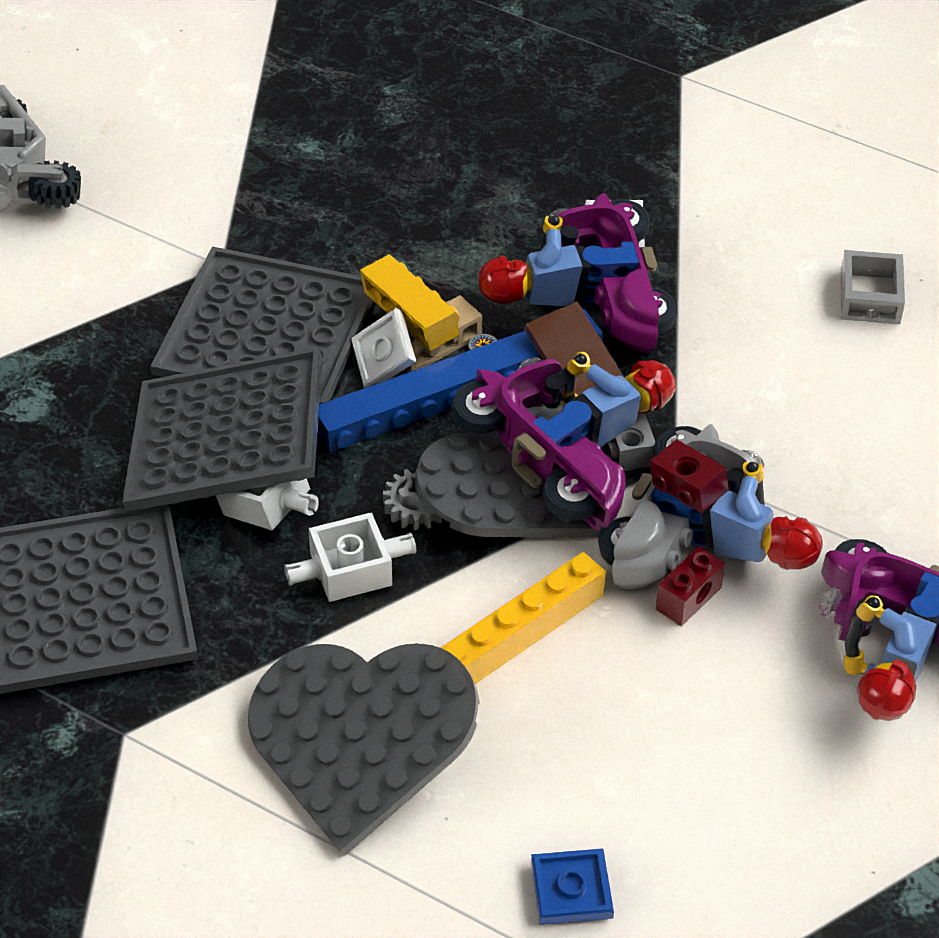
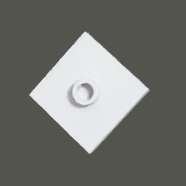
(383, 349)

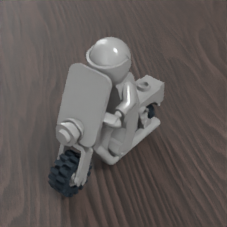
(24, 160)

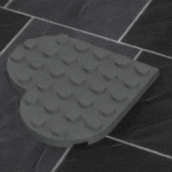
(480, 494)
(361, 733)

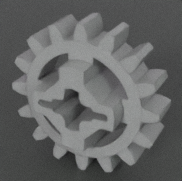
(404, 504)

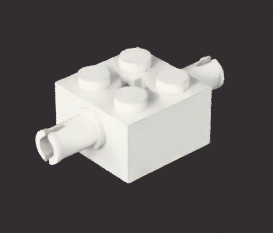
(269, 504)
(350, 557)

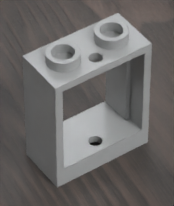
(856, 304)

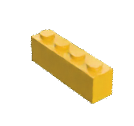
(424, 311)

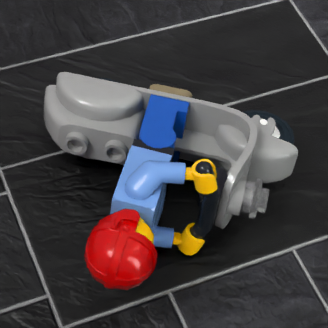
(734, 526)

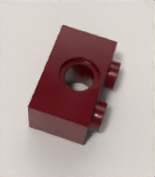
(689, 476)
(690, 586)

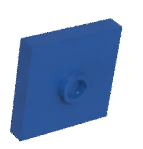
(572, 886)

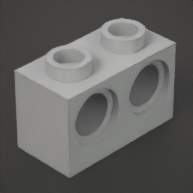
(633, 446)

